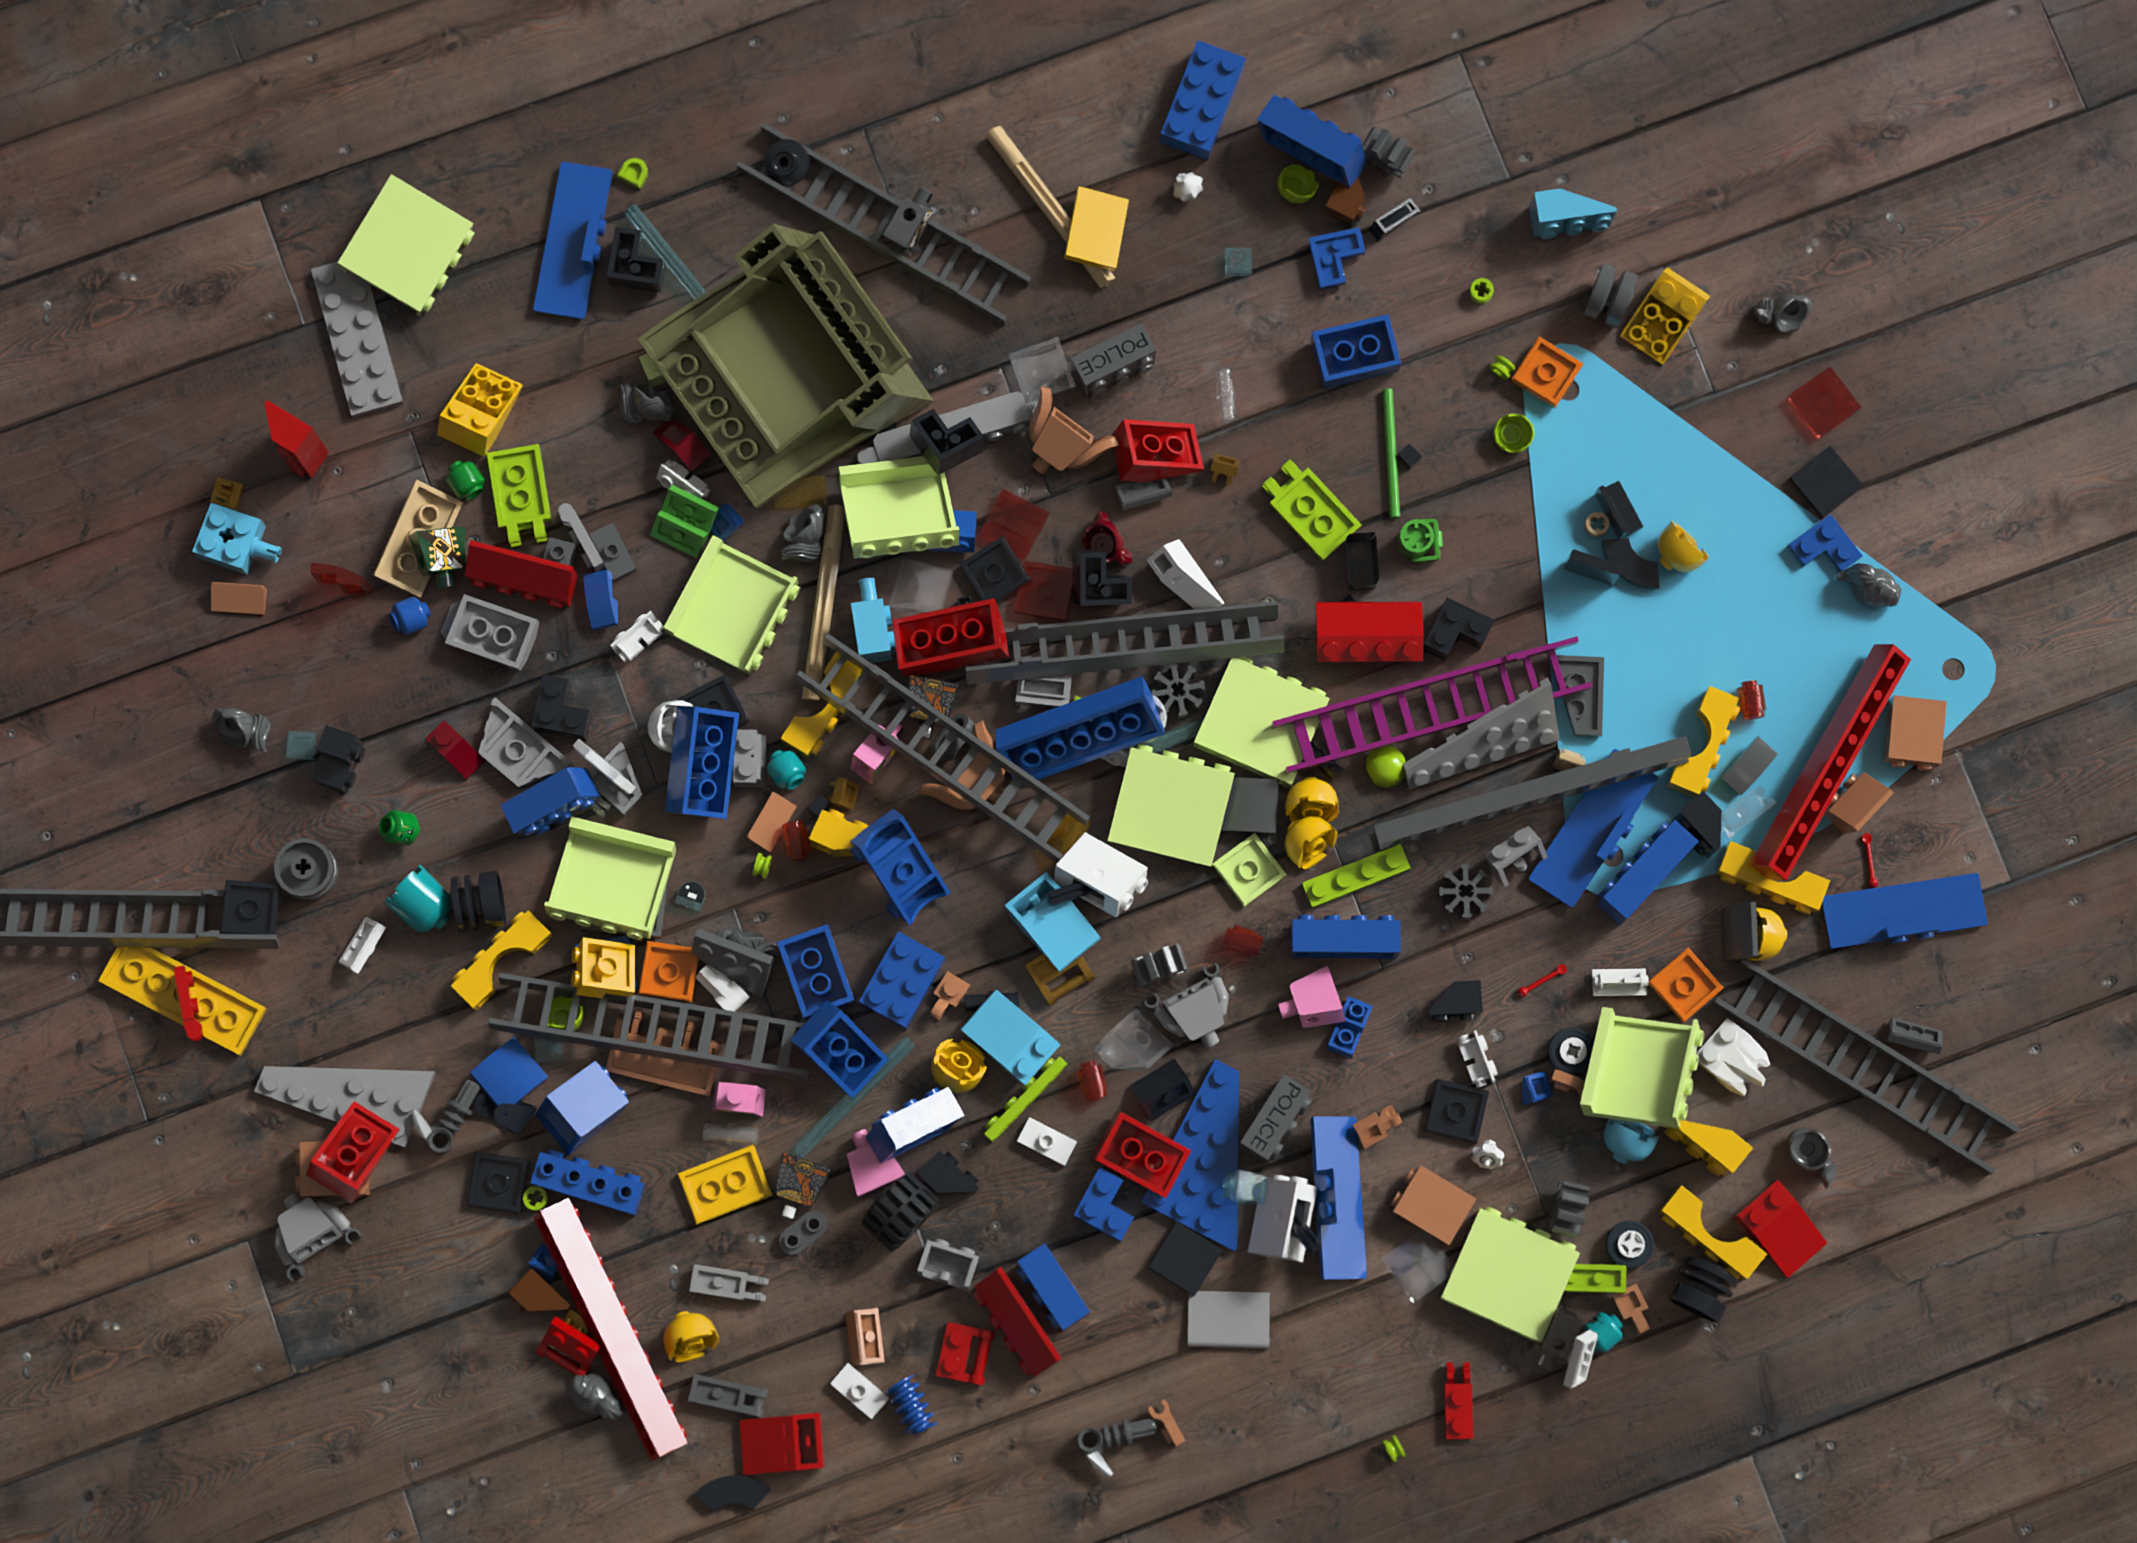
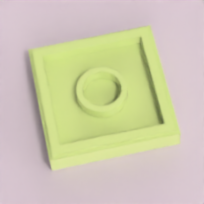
(1249, 870)

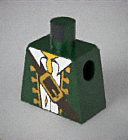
(440, 553)

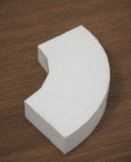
(603, 766)

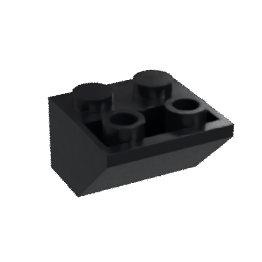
(1703, 821)

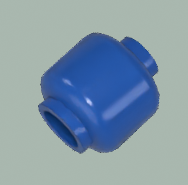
(409, 616)

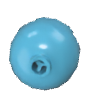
(1629, 1140)

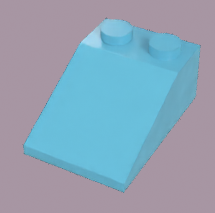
(1010, 1037)

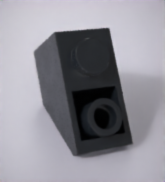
(1461, 1000)
(946, 1178)

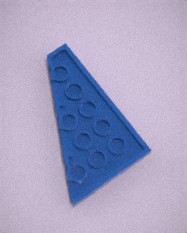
(1212, 1137)

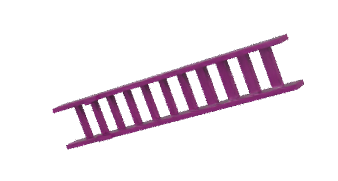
(1380, 719)

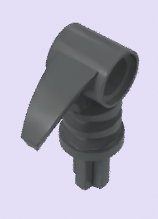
(453, 1118)
(1115, 1434)

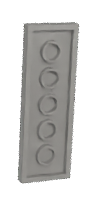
(357, 340)

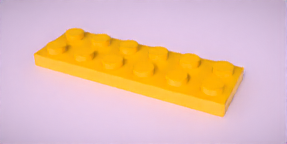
(151, 980)

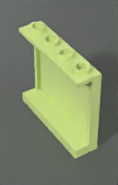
(406, 245)
(896, 507)
(731, 606)
(1242, 715)
(1171, 805)
(611, 879)
(1641, 1070)
(1510, 1274)

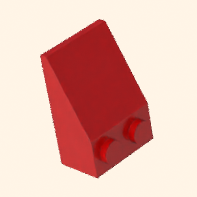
(1156, 450)
(352, 1152)
(1140, 1154)
(1781, 1228)

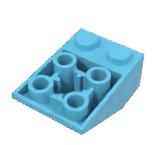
(1568, 213)
(1055, 930)

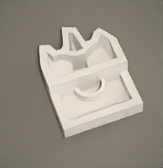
(1733, 1058)

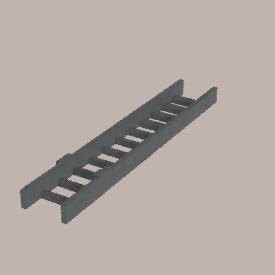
(852, 181)
(1176, 653)
(1618, 768)
(974, 795)
(122, 898)
(675, 1053)
(1830, 1070)

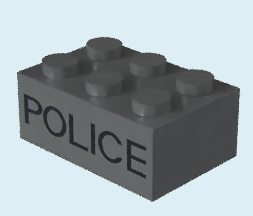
(1113, 361)
(1276, 1120)

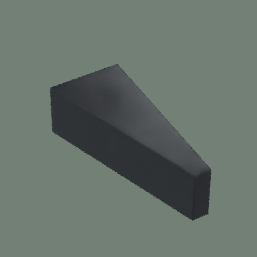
(1393, 219)

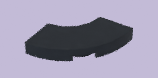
(1635, 568)
(733, 1490)

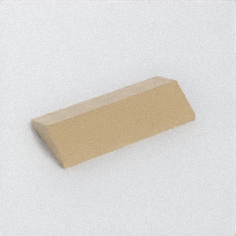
(423, 510)

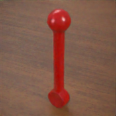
(1866, 839)
(1560, 970)

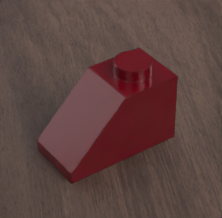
(682, 443)
(455, 749)

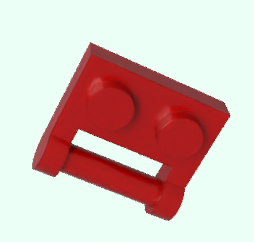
(571, 1343)
(956, 1352)

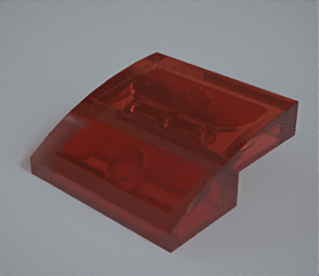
(1017, 521)
(347, 580)

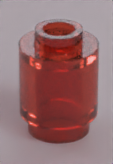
(1751, 700)
(796, 840)
(1243, 940)
(1092, 1081)

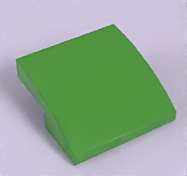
(684, 521)

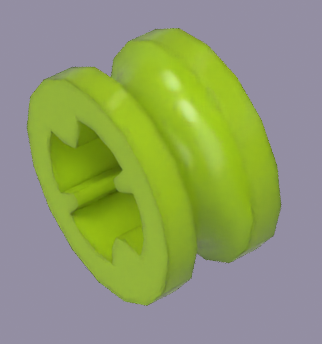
(1488, 288)
(1502, 367)
(762, 865)
(532, 1190)
(1394, 1448)

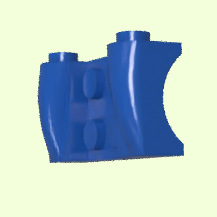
(899, 865)

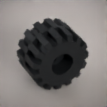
(900, 1211)

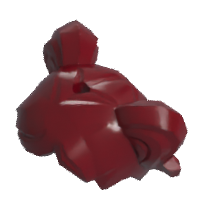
(1105, 532)

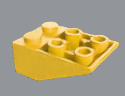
(1665, 315)
(478, 409)
(833, 833)
(1717, 1146)

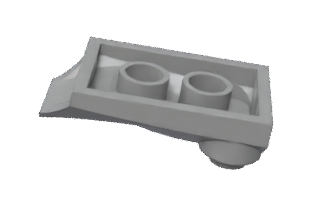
(490, 632)

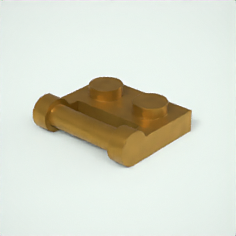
(1044, 972)

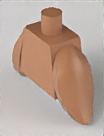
(1061, 440)
(970, 777)

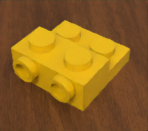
(603, 968)

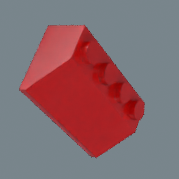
(295, 441)
(520, 574)
(1369, 631)
(950, 638)
(1017, 1323)

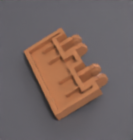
(663, 1071)

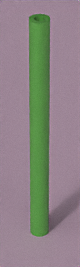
(1391, 457)

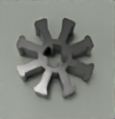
(1387, 152)
(1187, 698)
(1463, 884)
(1159, 965)
(1568, 1209)

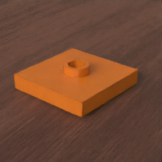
(1547, 372)
(668, 972)
(1685, 985)

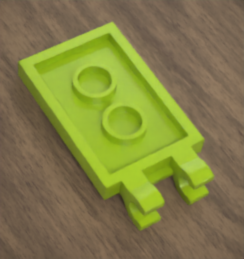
(520, 492)
(1311, 510)

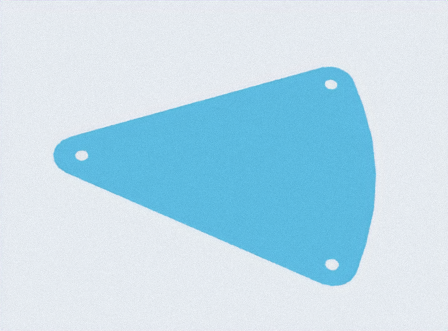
(1726, 623)

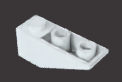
(1183, 576)

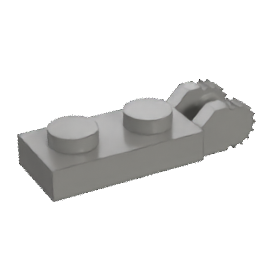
(580, 536)
(725, 1283)

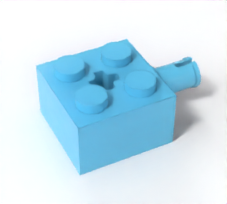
(234, 553)
(871, 624)

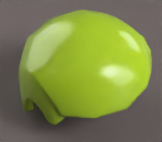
(1297, 184)
(1513, 433)
(1385, 766)
(560, 1013)

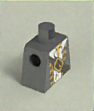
(903, 227)

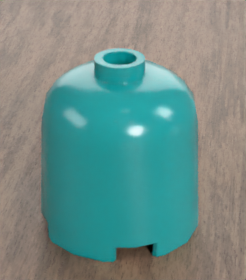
(420, 901)

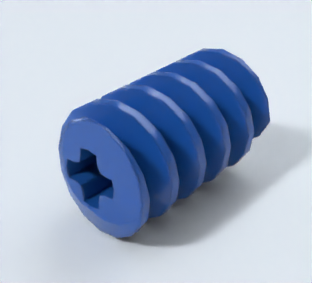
(910, 1406)

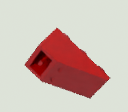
(782, 1443)

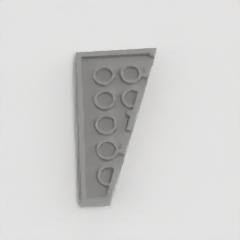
(1495, 736)
(332, 1091)

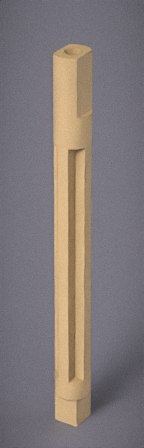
(1040, 194)
(824, 597)

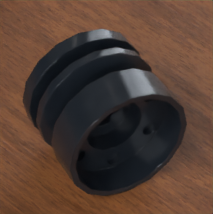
(478, 901)
(1703, 1289)

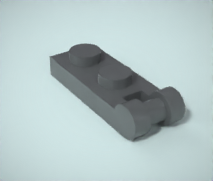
(727, 1395)

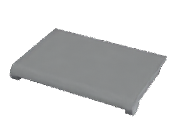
(1228, 1319)

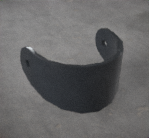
(514, 1120)

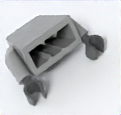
(1195, 1010)
(307, 1229)

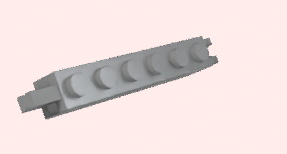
(991, 417)

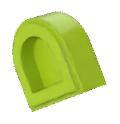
(633, 172)

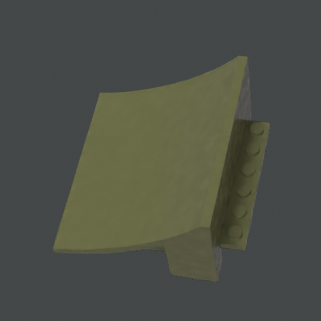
(785, 362)

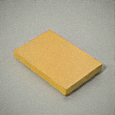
(1096, 229)
(725, 1184)

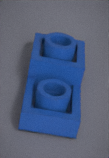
(599, 600)
(1347, 1033)

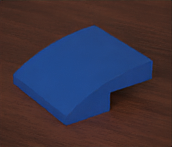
(509, 1074)

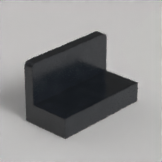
(1618, 509)
(1162, 1089)

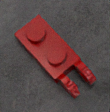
(188, 1005)
(1458, 1404)

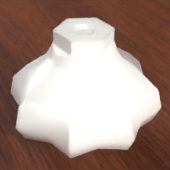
(1187, 186)
(1488, 1155)

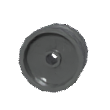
(1610, 295)
(316, 881)

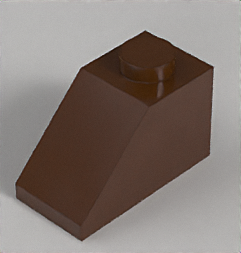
(1346, 203)
(537, 1295)

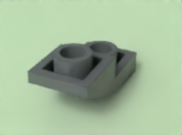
(1749, 765)

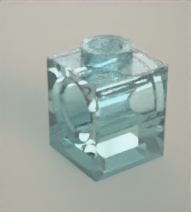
(1244, 1187)

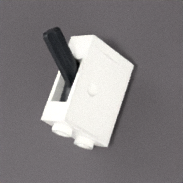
(1098, 876)
(1284, 1220)

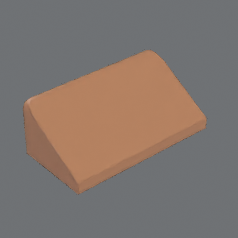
(238, 598)
(769, 823)
(864, 1337)

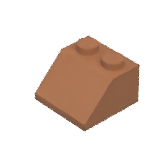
(1857, 802)

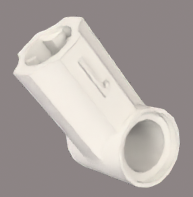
(726, 992)

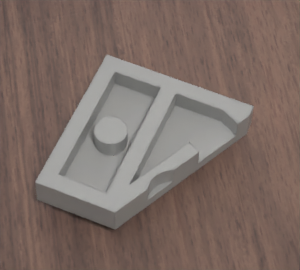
(612, 793)

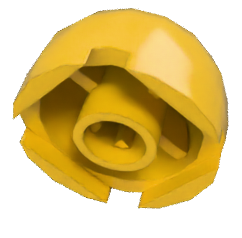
(1679, 549)
(1312, 798)
(1308, 840)
(1770, 934)
(957, 1066)
(688, 1336)

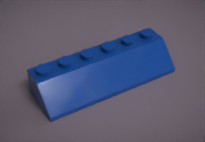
(1082, 730)

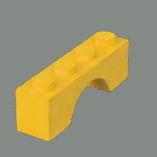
(1715, 712)
(806, 733)
(1804, 892)
(476, 982)
(1684, 1212)

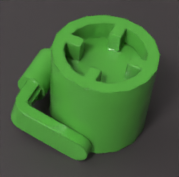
(1417, 538)

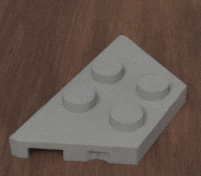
(518, 749)

